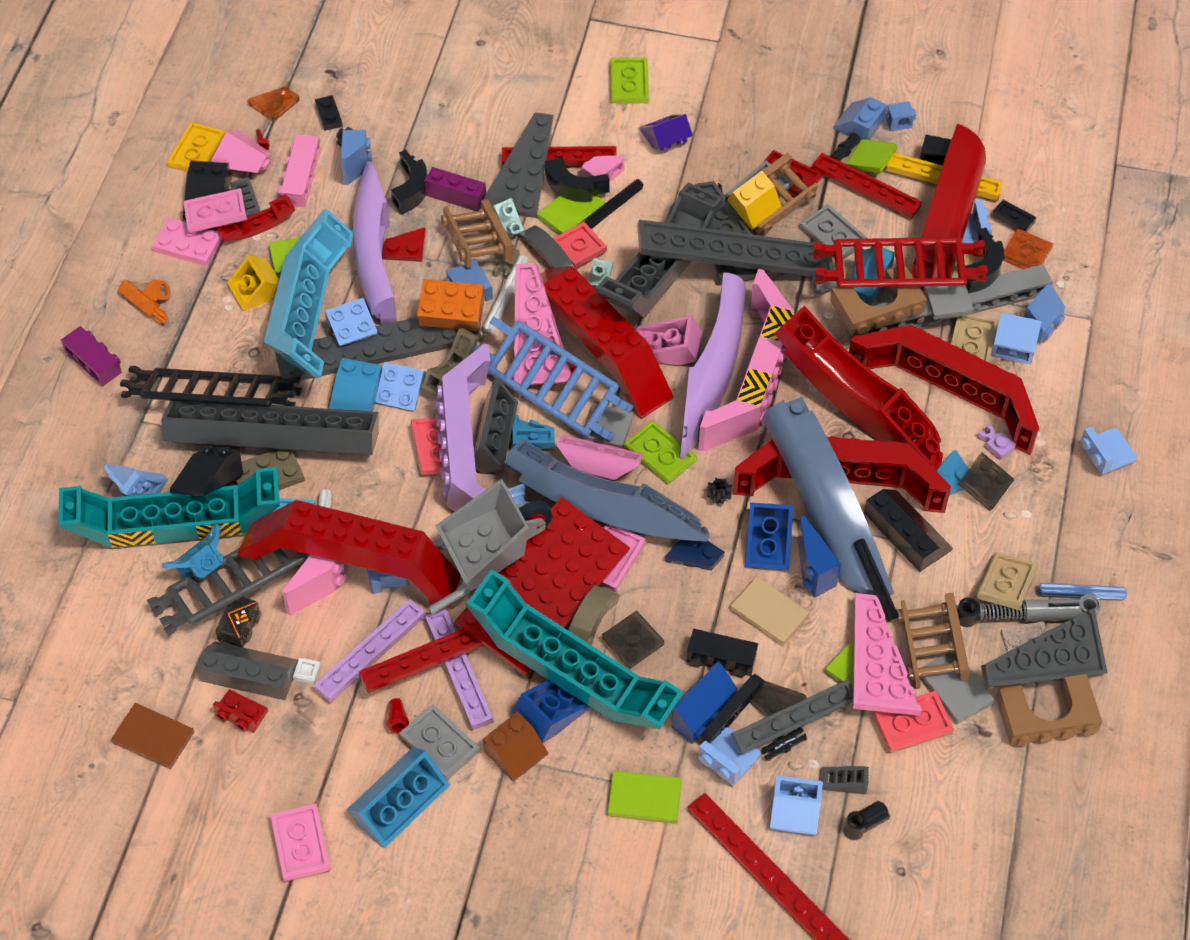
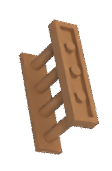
(782, 166)
(491, 224)
(951, 627)

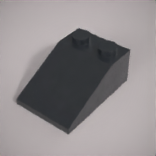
(206, 179)
(208, 471)

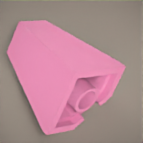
(242, 153)

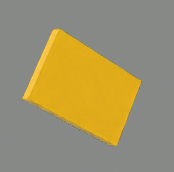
(196, 144)

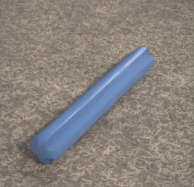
(1076, 590)

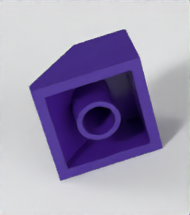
(667, 131)

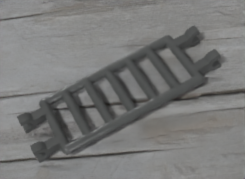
(185, 615)

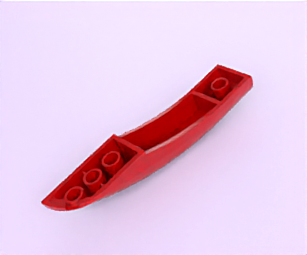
(953, 198)
(855, 389)

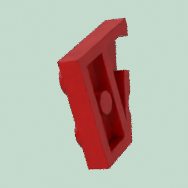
(405, 246)

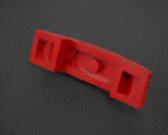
(259, 222)

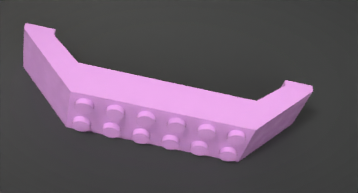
(456, 429)

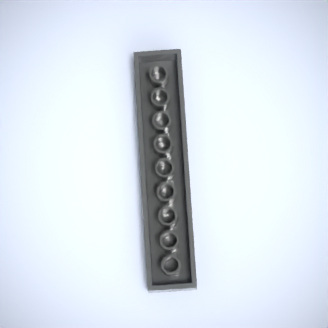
(272, 427)

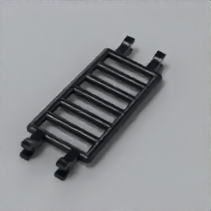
(208, 397)

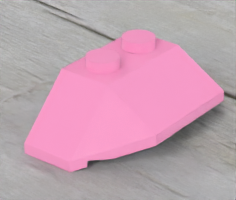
(598, 458)

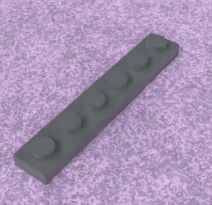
(793, 717)

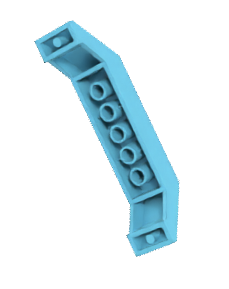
(302, 292)

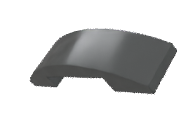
(545, 247)

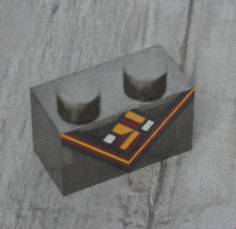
(238, 621)

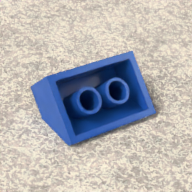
(703, 703)

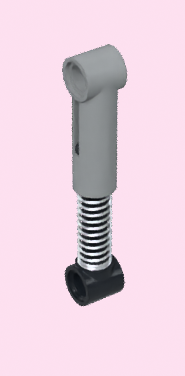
(1030, 611)

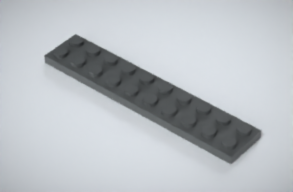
(729, 248)
(390, 343)

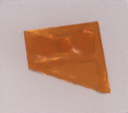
(274, 103)

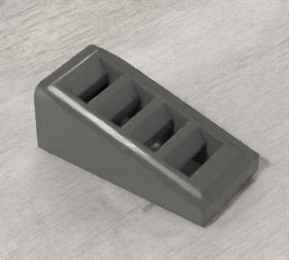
(246, 188)
(844, 771)

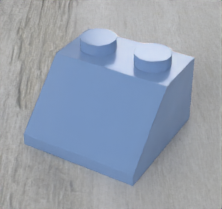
(862, 118)
(354, 154)
(1048, 309)

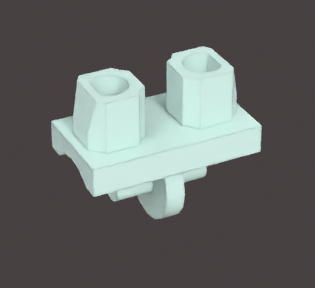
(508, 217)
(599, 270)

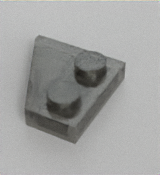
(775, 698)

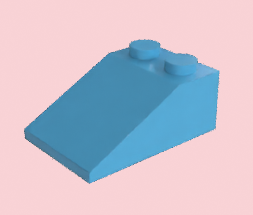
(356, 385)

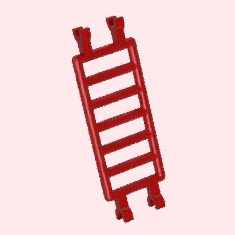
(961, 249)

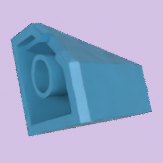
(869, 294)

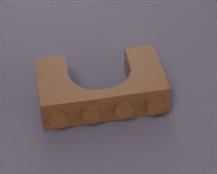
(861, 317)
(1025, 727)

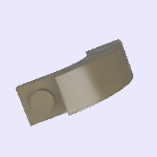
(462, 347)
(592, 611)

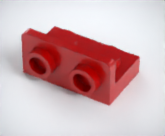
(240, 710)

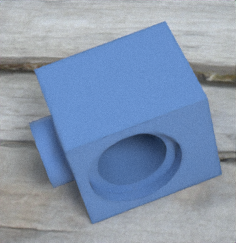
(900, 116)

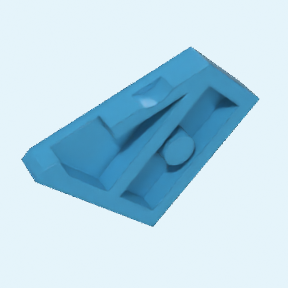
(538, 435)
(953, 470)

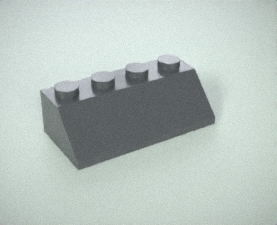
(495, 428)
(246, 670)

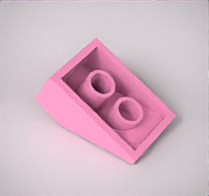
(673, 340)
(312, 582)

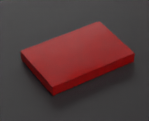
(805, 173)

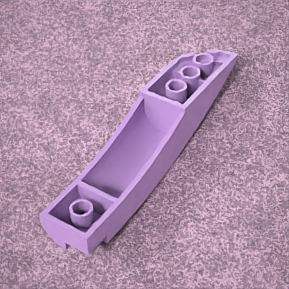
(368, 237)
(715, 367)

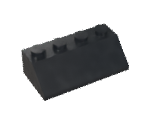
(906, 528)

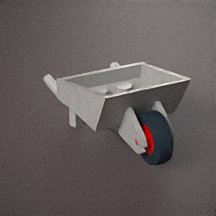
(488, 536)

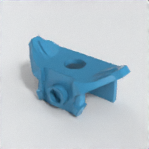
(201, 558)

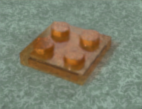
(1026, 250)

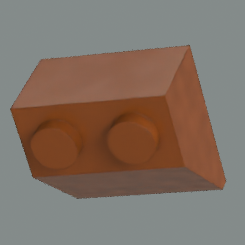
(514, 746)

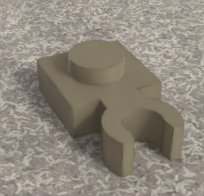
(502, 266)

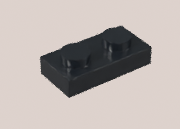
(328, 113)
(1013, 216)

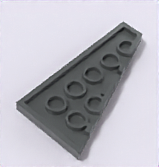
(524, 168)
(728, 221)
(1056, 654)

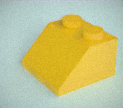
(755, 200)
(253, 282)

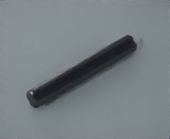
(614, 203)
(876, 579)

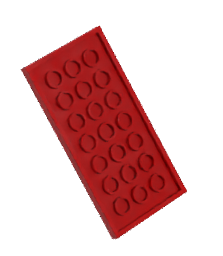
(556, 571)

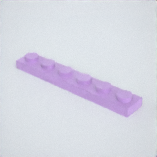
(369, 650)
(461, 674)

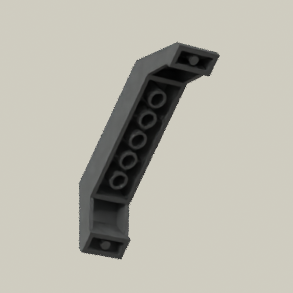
(649, 276)

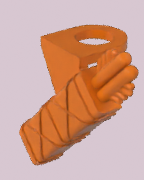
(147, 298)

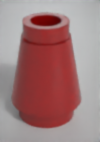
(397, 716)

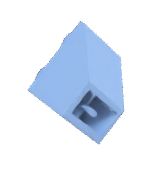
(1016, 338)
(796, 805)

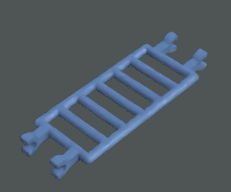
(564, 357)

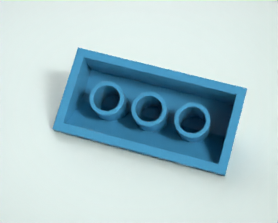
(399, 796)

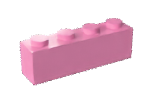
(300, 169)

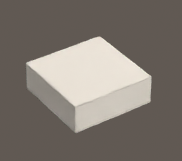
(307, 671)

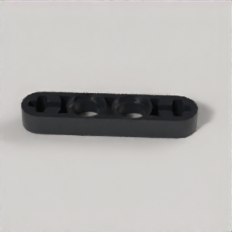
(733, 708)

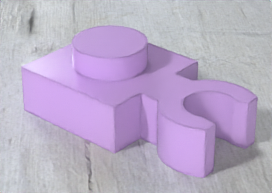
(998, 443)

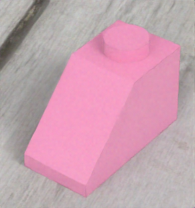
(604, 165)

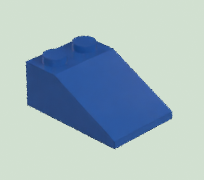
(769, 536)
(818, 563)
(549, 709)

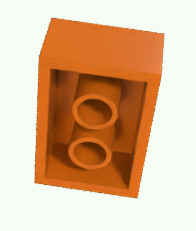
(451, 305)

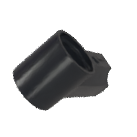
(866, 818)

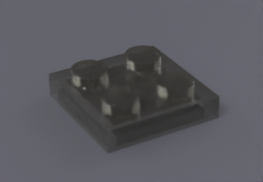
(986, 481)
(633, 639)

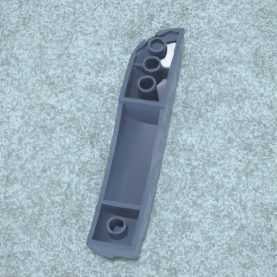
(824, 490)
(608, 501)

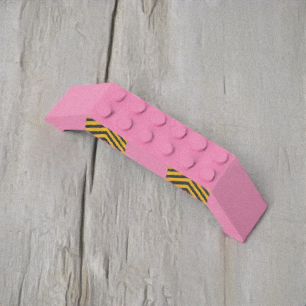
(755, 395)

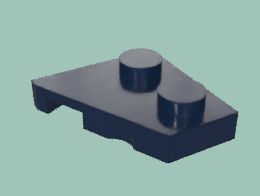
(696, 554)

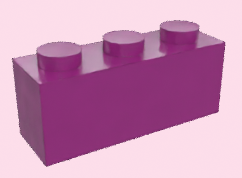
(455, 189)
(92, 355)

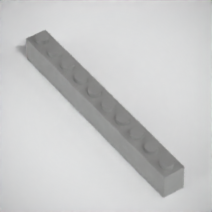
(1006, 290)

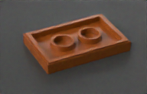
(152, 735)

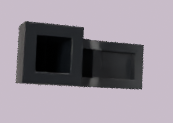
(572, 186)
(412, 192)
(993, 258)

